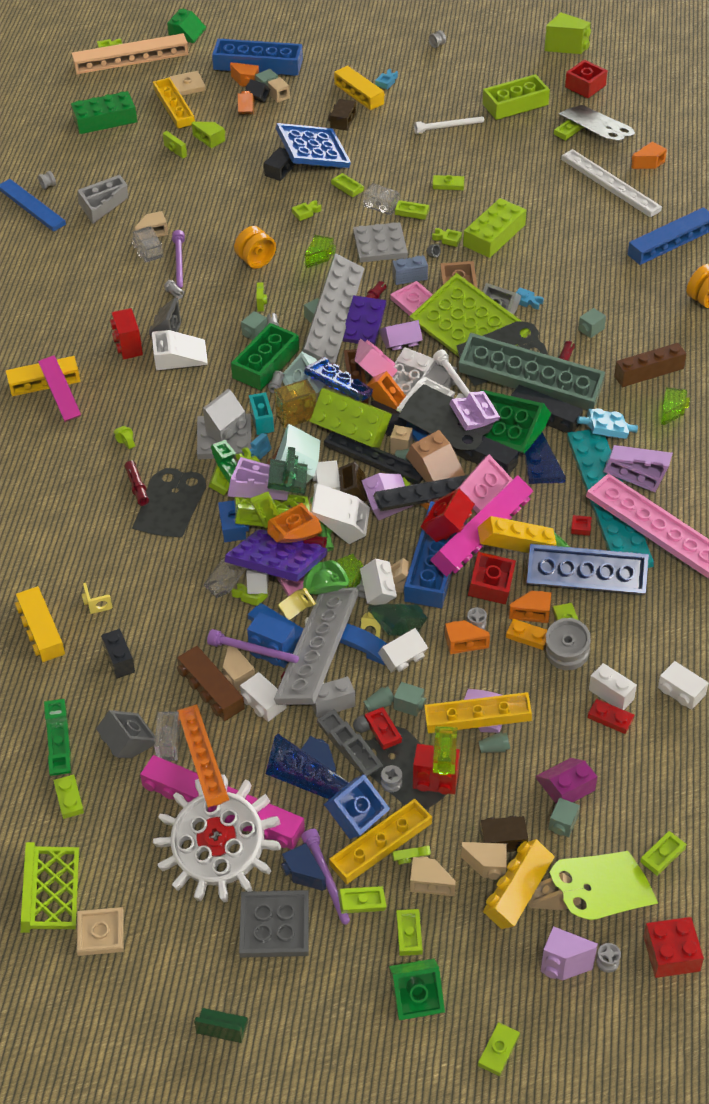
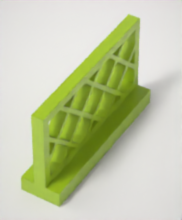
(247, 514)
(30, 889)

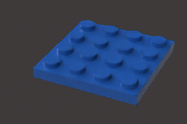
(313, 145)

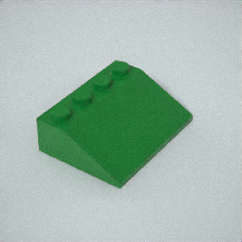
(519, 421)

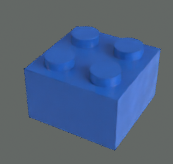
(272, 634)
(357, 806)

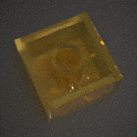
(295, 403)

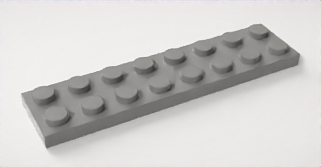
(332, 309)
(316, 647)

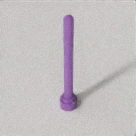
(178, 238)
(217, 638)
(312, 839)

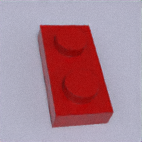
(611, 716)
(383, 728)

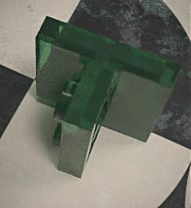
(288, 474)

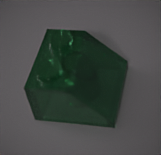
(398, 618)

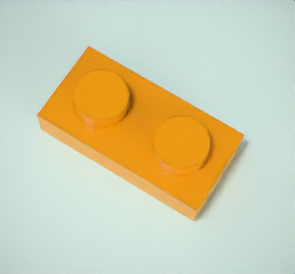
(527, 634)

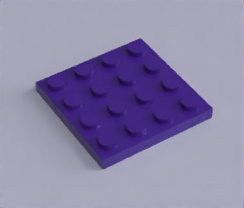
(282, 560)

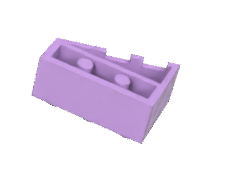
(638, 466)
(251, 479)

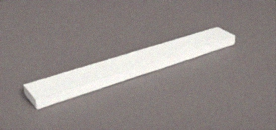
(611, 183)

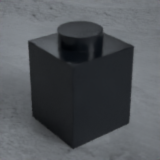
(259, 90)

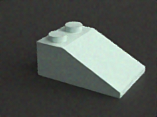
(306, 448)

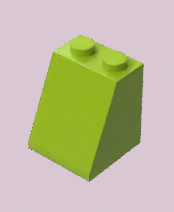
(567, 34)

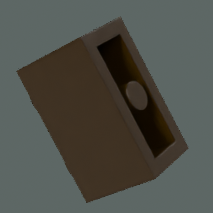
(342, 114)
(506, 831)

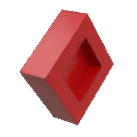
(581, 525)

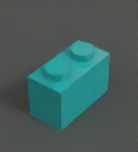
(261, 413)

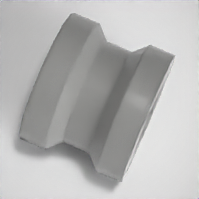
(437, 39)
(47, 180)
(479, 615)
(394, 783)
(613, 955)

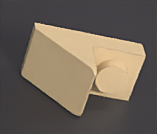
(400, 574)

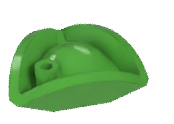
(325, 578)

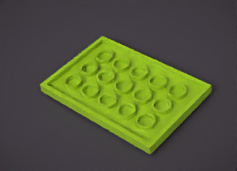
(461, 310)

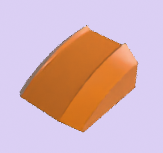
(294, 525)

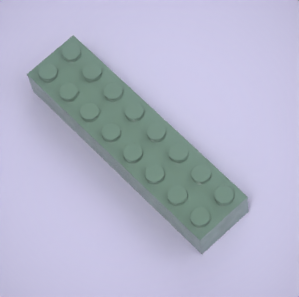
(540, 372)

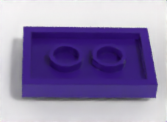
(364, 319)

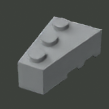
(102, 197)

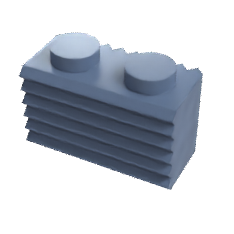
(409, 270)

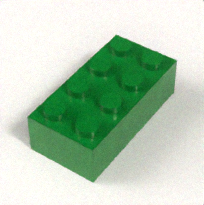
(104, 112)
(264, 356)

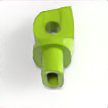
(125, 435)

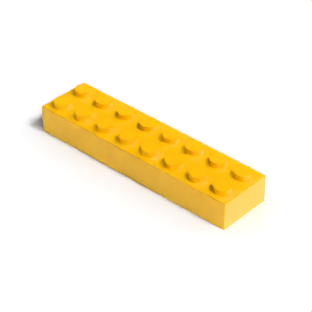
(173, 102)
(479, 712)
(380, 841)

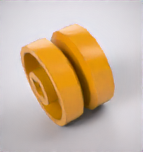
(255, 247)
(699, 285)

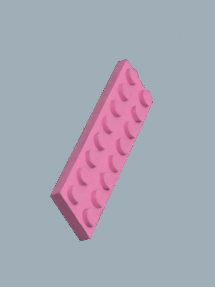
(652, 522)

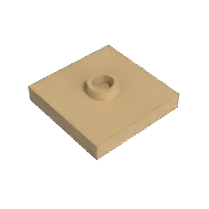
(188, 83)
(100, 931)

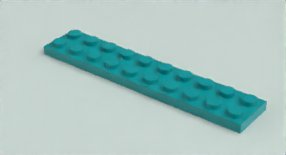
(591, 457)

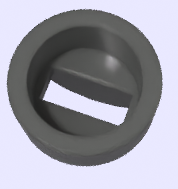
(433, 250)
(360, 724)

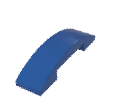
(363, 641)

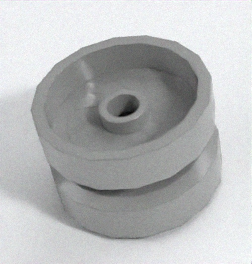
(567, 644)

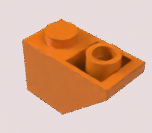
(246, 102)
(649, 157)

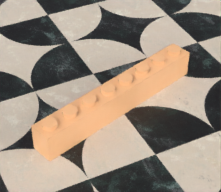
(130, 53)

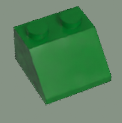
(187, 23)
(417, 989)

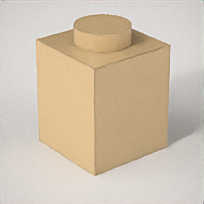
(279, 89)
(400, 438)

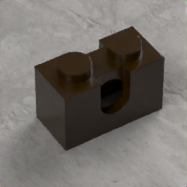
(351, 480)

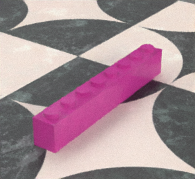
(466, 541)
(170, 778)

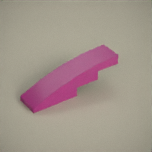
(59, 388)

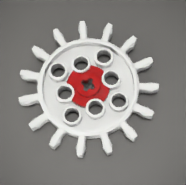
(203, 840)

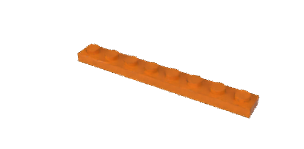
(203, 756)

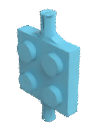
(607, 423)

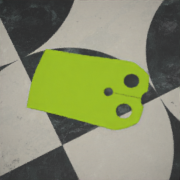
(614, 882)

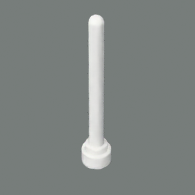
(420, 127)
(442, 359)

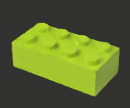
(515, 96)
(494, 227)
(350, 417)

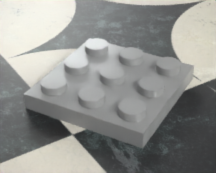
(380, 242)
(239, 440)

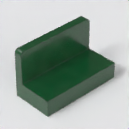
(221, 1025)

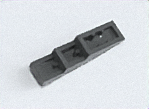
(349, 743)

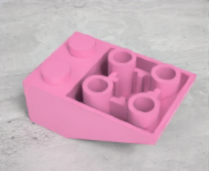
(373, 359)

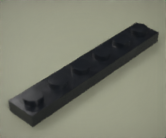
(373, 457)
(416, 493)

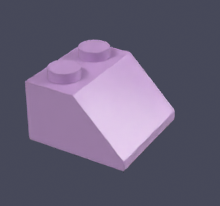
(401, 334)
(382, 482)
(567, 955)

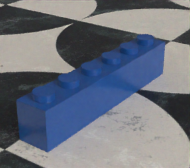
(669, 236)

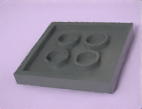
(274, 924)

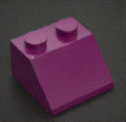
(568, 780)

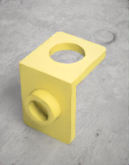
(92, 602)
(296, 603)
(369, 620)

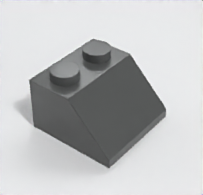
(167, 318)
(125, 733)

